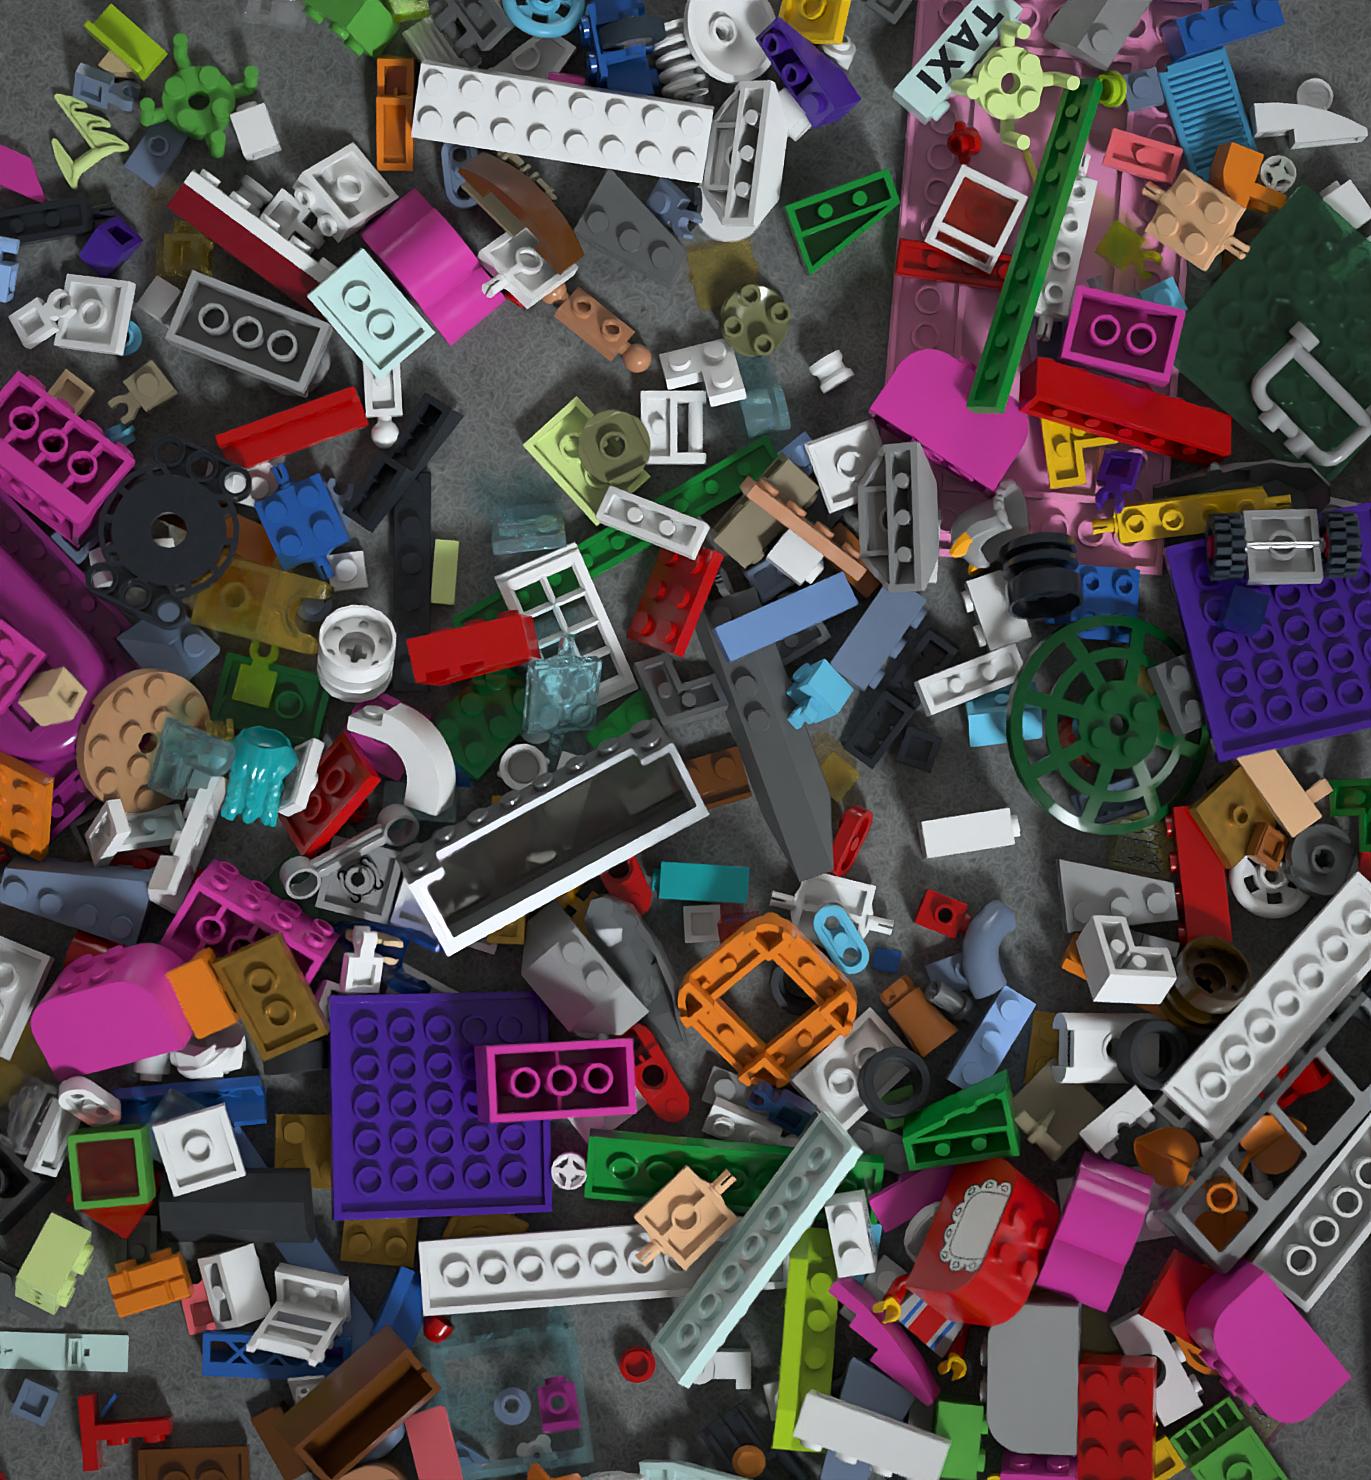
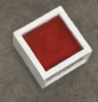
(976, 219)

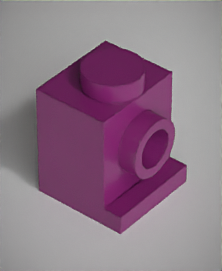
(569, 1415)

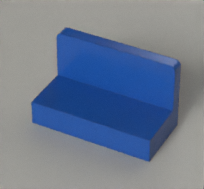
(402, 1307)

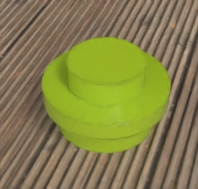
(1114, 88)

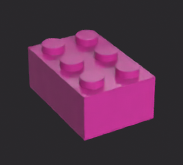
(1121, 336)

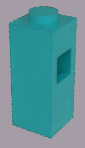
(701, 882)

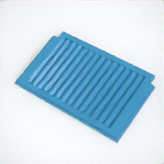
(1205, 108)

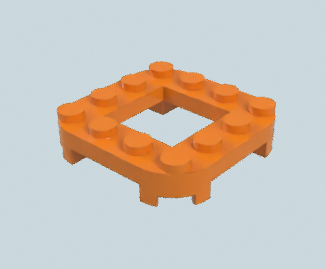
(755, 941)

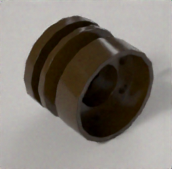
(1208, 985)

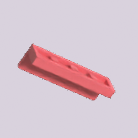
(433, 1445)

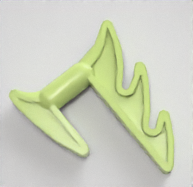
(101, 143)

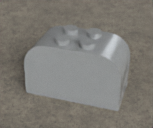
(1035, 1376)

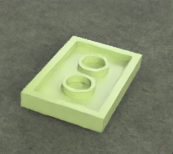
(557, 453)

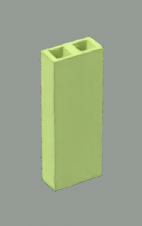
(444, 572)

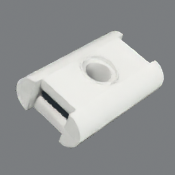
(1084, 1044)

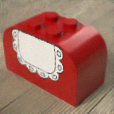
(984, 1244)

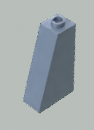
(873, 1390)

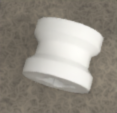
(1279, 169)
(831, 371)
(564, 1173)

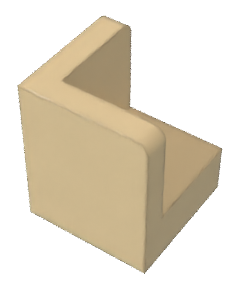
(52, 696)

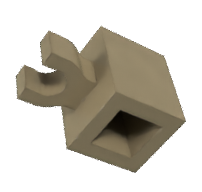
(148, 390)

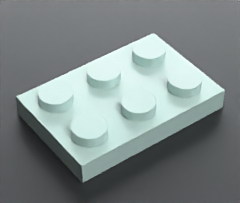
(370, 313)

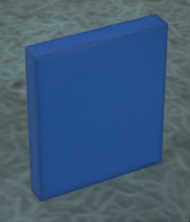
(886, 960)
(109, 1404)

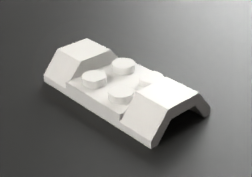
(175, 873)

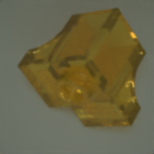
(183, 251)

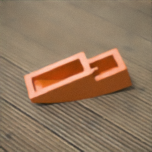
(395, 112)

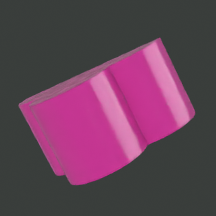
(431, 265)
(1096, 1231)

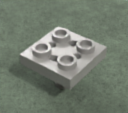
(374, 904)

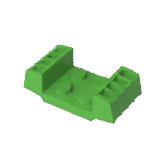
(1224, 1446)

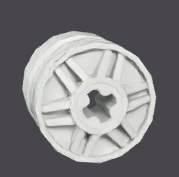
(356, 653)

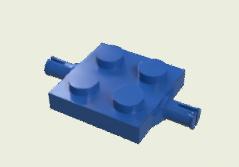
(302, 522)

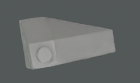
(1095, 29)

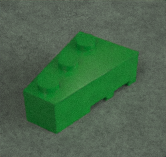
(837, 216)
(964, 1127)

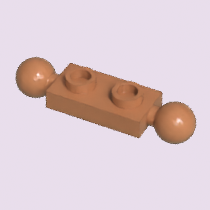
(598, 327)

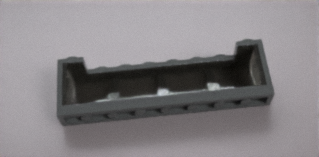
(551, 835)

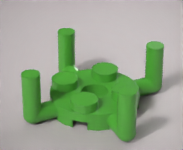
(192, 82)

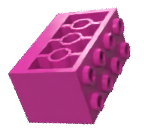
(56, 459)
(235, 912)

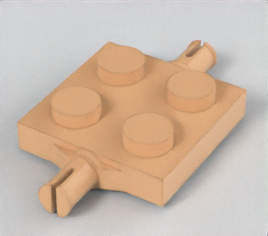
(1195, 220)
(685, 1217)

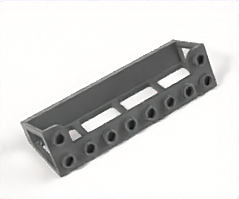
(1266, 1210)

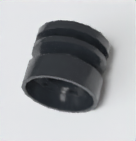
(1041, 576)

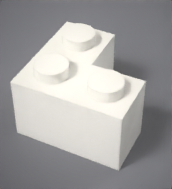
(1118, 968)

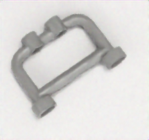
(1274, 417)

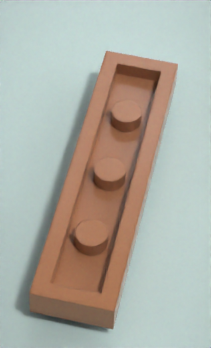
(793, 518)

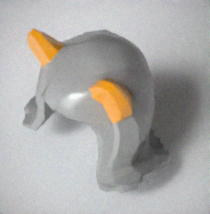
(989, 525)

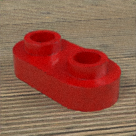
(853, 830)

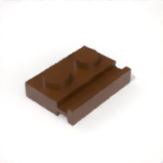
(719, 777)

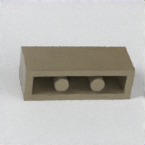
(748, 527)

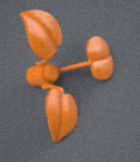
(1172, 1151)

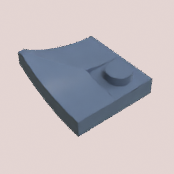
(177, 651)

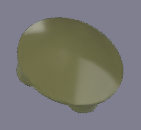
(754, 320)

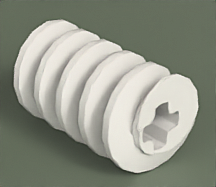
(677, 64)

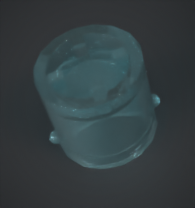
(765, 411)

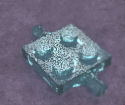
(561, 694)

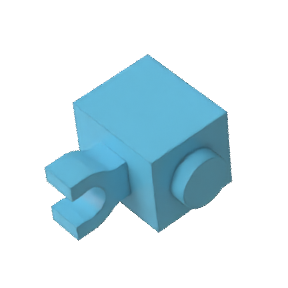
(817, 692)

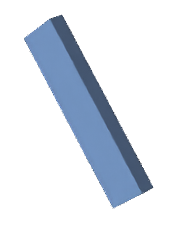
(785, 617)

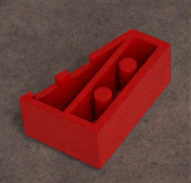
(473, 649)

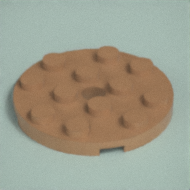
(123, 713)

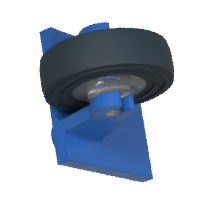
(620, 34)

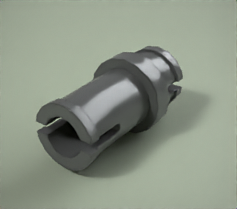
(958, 1005)

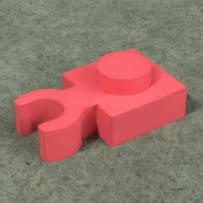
(198, 1310)

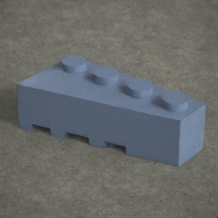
(94, 899)

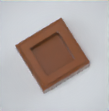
(1267, 846)

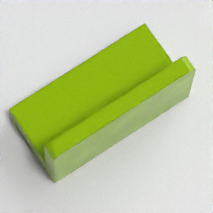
(126, 42)

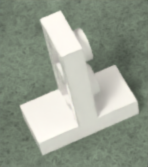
(123, 831)

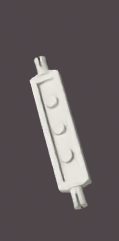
(1065, 260)

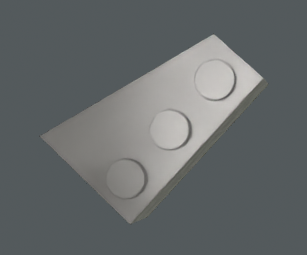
(1107, 892)

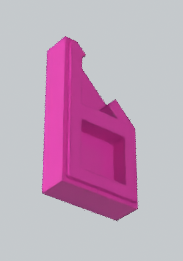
(20, 175)

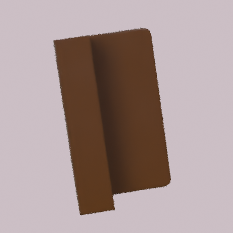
(283, 1455)

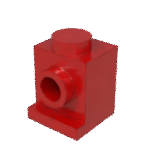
(928, 914)

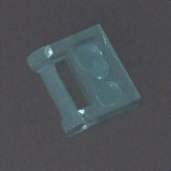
(528, 527)

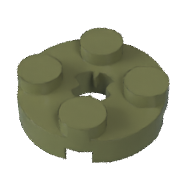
(633, 455)

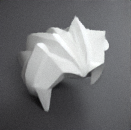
(211, 1055)

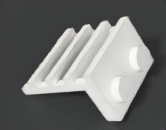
(306, 1314)

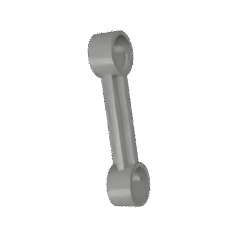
(348, 851)

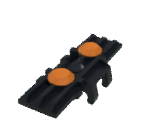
(744, 1449)

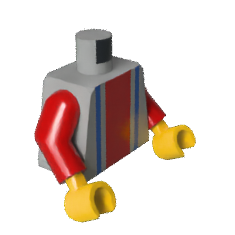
(927, 1324)

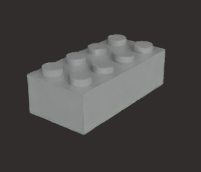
(249, 333)

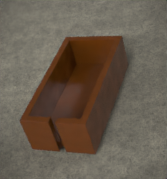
(357, 1405)

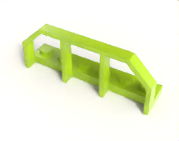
(806, 1333)

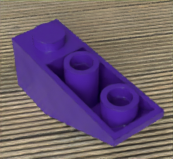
(808, 74)

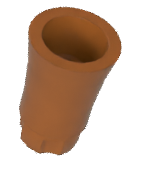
(917, 1017)

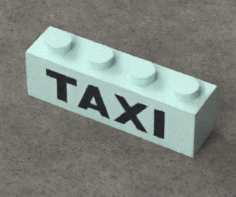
(954, 57)

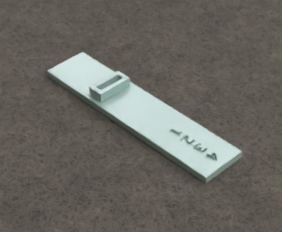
(64, 1351)

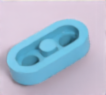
(839, 939)

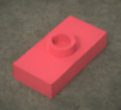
(1142, 156)

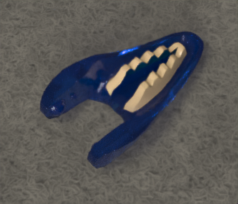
(392, 946)

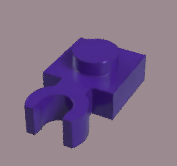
(1117, 474)

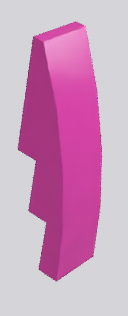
(910, 1194)
(895, 1351)

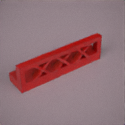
(294, 429)

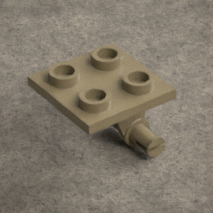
(1054, 1111)

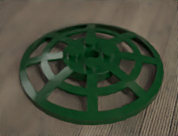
(1092, 728)

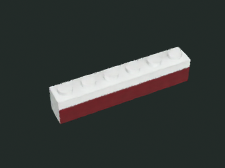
(251, 238)

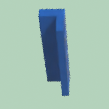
(242, 1097)
(260, 1363)

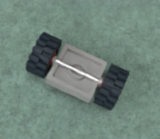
(1282, 546)

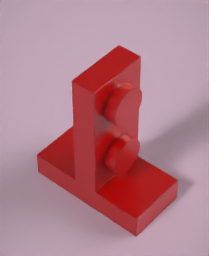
(114, 1431)

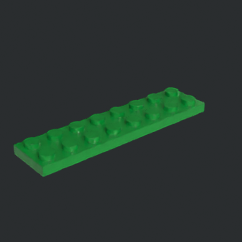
(639, 1164)

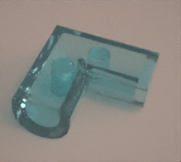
(183, 749)

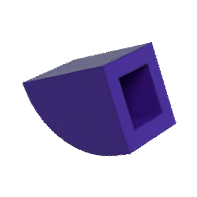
(110, 247)

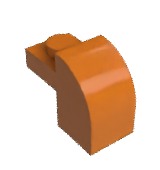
(1235, 175)

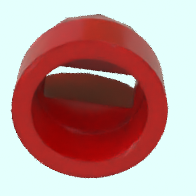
(437, 1328)

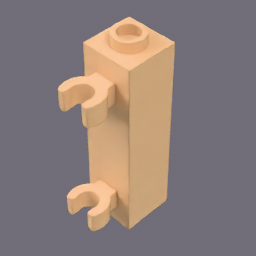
(1282, 793)

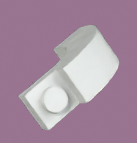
(421, 748)

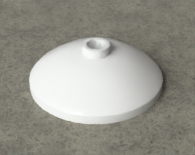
(736, 52)

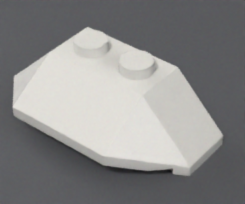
(746, 155)

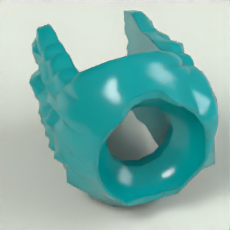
(258, 775)

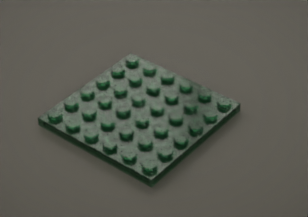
(1298, 269)

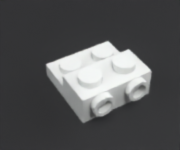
(343, 192)

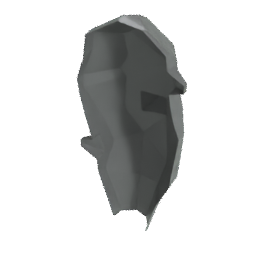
(1300, 480)
(635, 953)

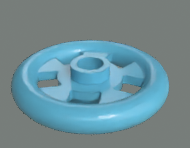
(556, 25)

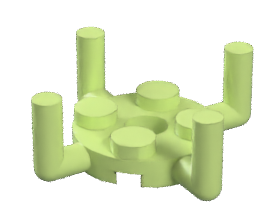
(1027, 86)

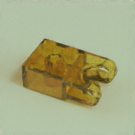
(268, 606)

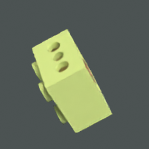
(53, 1263)

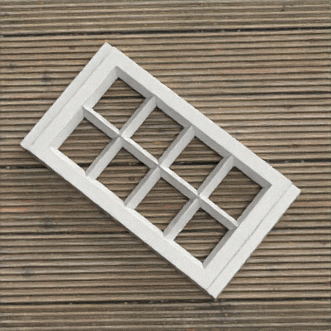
(552, 563)

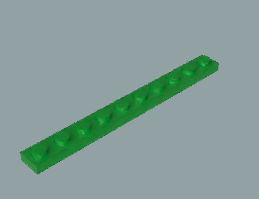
(1034, 248)
(613, 546)

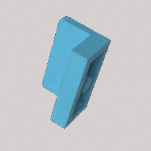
(988, 718)

